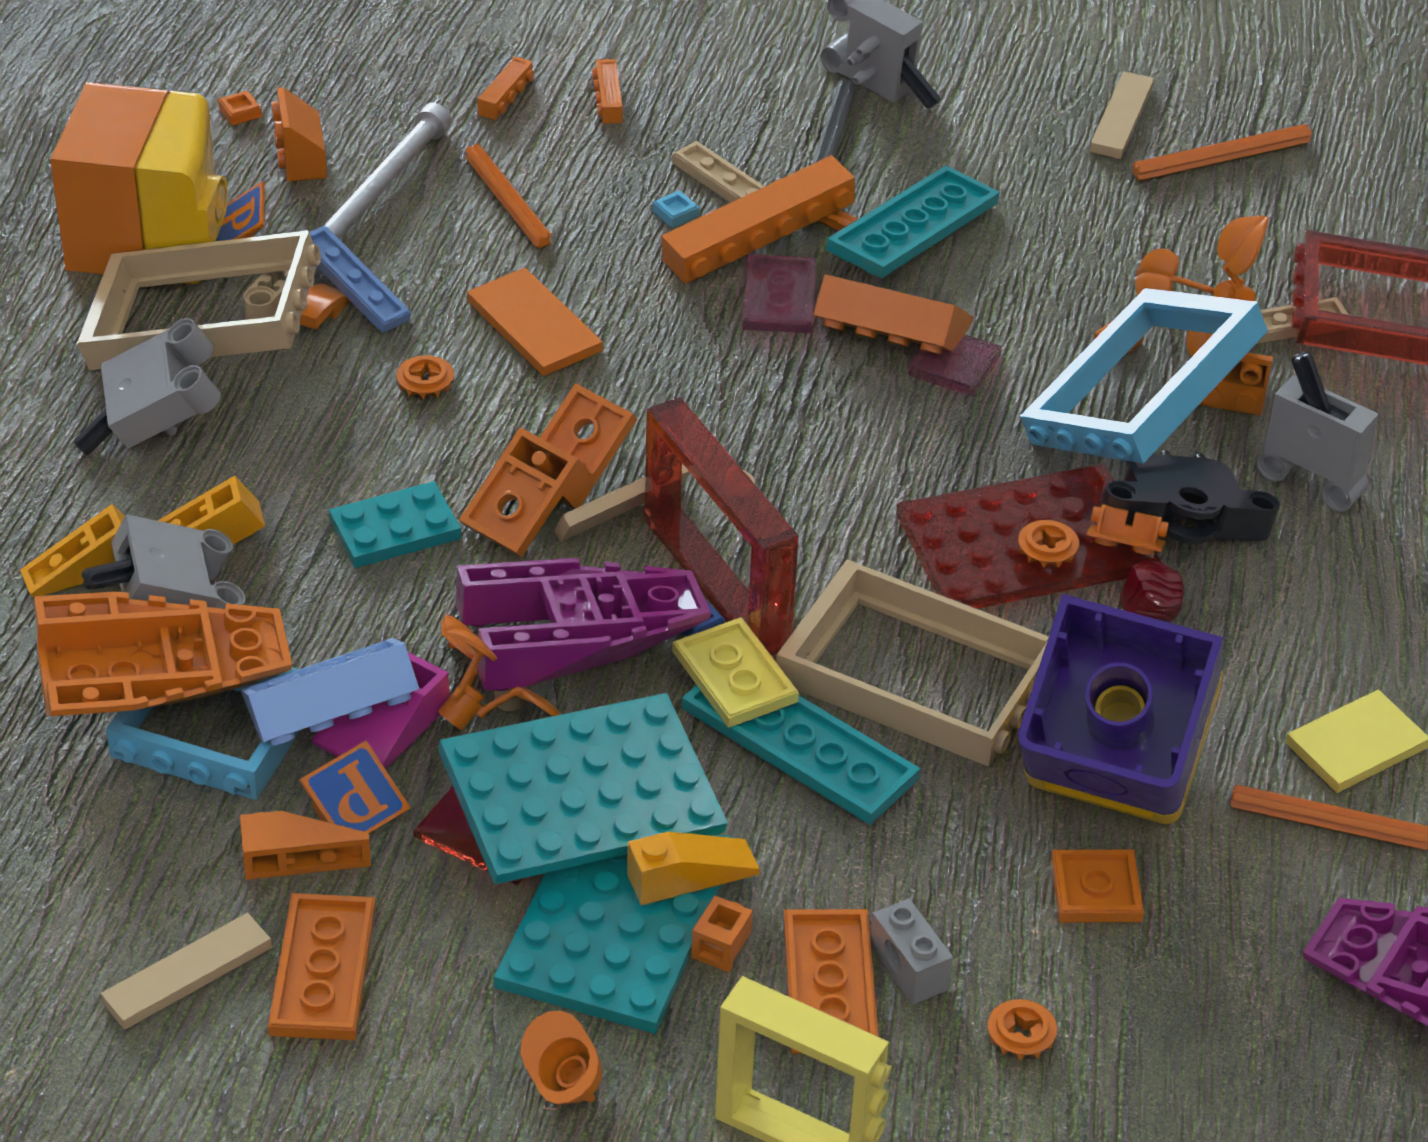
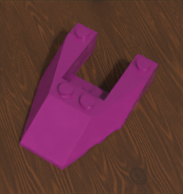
(592, 614)

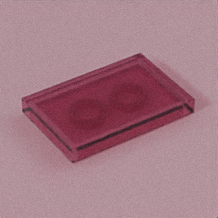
(779, 293)

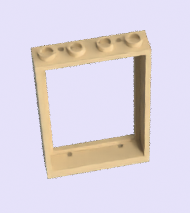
(127, 271)
(930, 611)

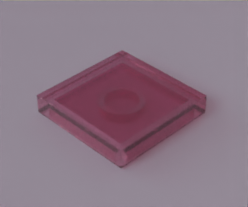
(958, 370)

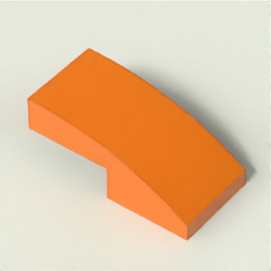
(322, 302)

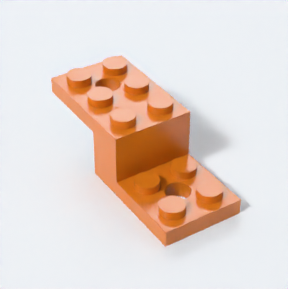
(548, 469)

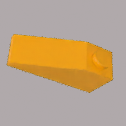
(223, 508)
(66, 560)
(685, 863)

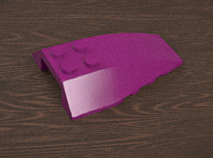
(1376, 952)

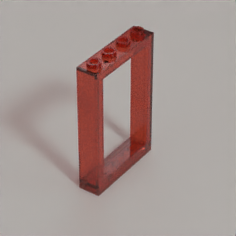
(1348, 331)
(680, 437)

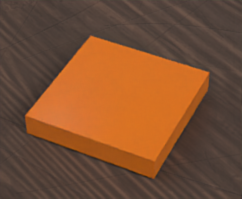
(1097, 885)

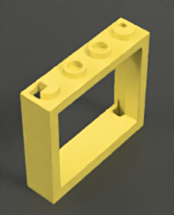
(812, 1032)

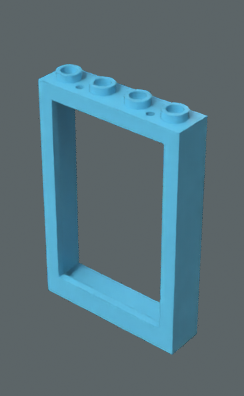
(1235, 331)

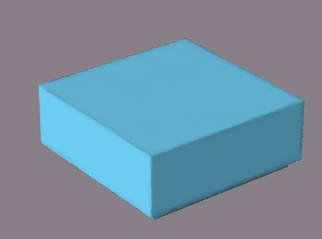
(675, 209)

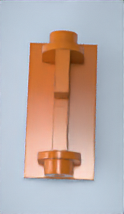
(1113, 529)

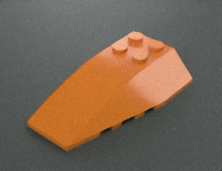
(142, 654)

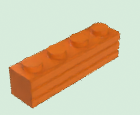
(505, 88)
(607, 91)

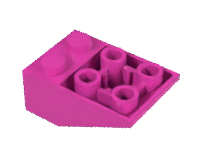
(392, 727)

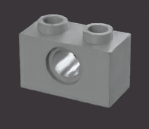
(911, 951)

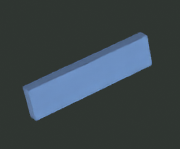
(358, 282)

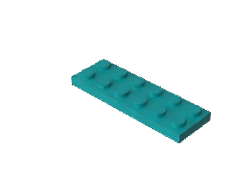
(912, 221)
(819, 754)

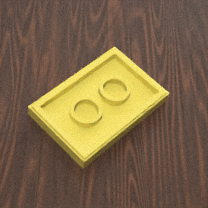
(735, 672)
(1357, 741)

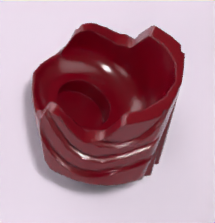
(1153, 591)

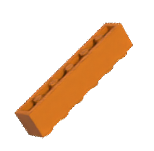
(758, 219)

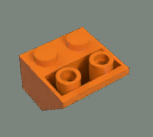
(298, 138)
(1243, 386)

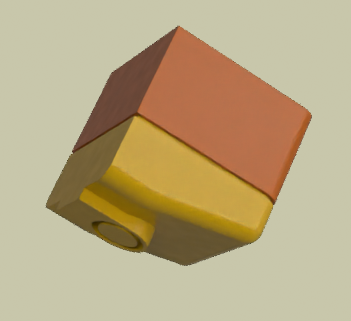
(135, 175)

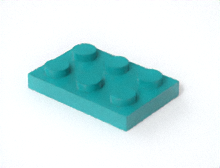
(394, 524)

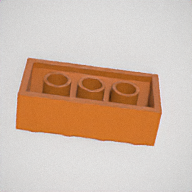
(891, 314)

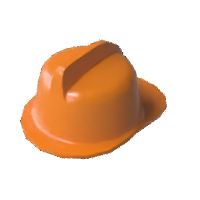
(561, 1058)

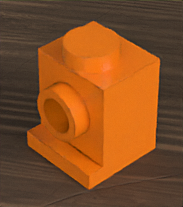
(721, 933)

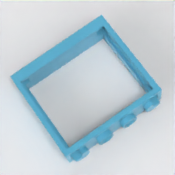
(191, 761)

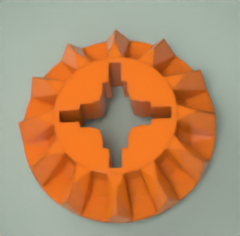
(413, 370)
(1055, 534)
(1028, 1016)

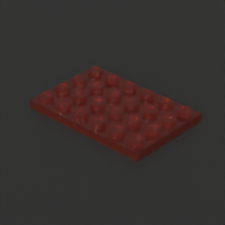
(972, 538)

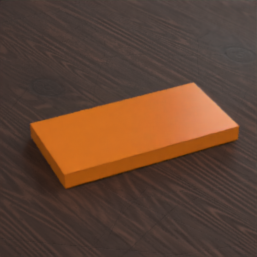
(534, 321)
(831, 964)
(322, 967)

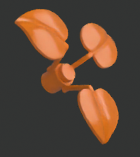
(1236, 245)
(466, 700)

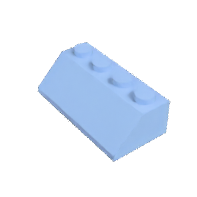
(330, 690)

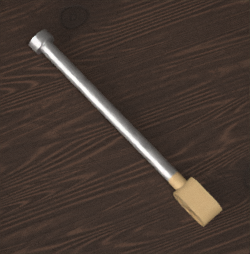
(431, 123)

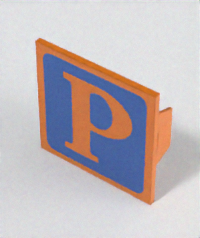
(244, 215)
(355, 791)

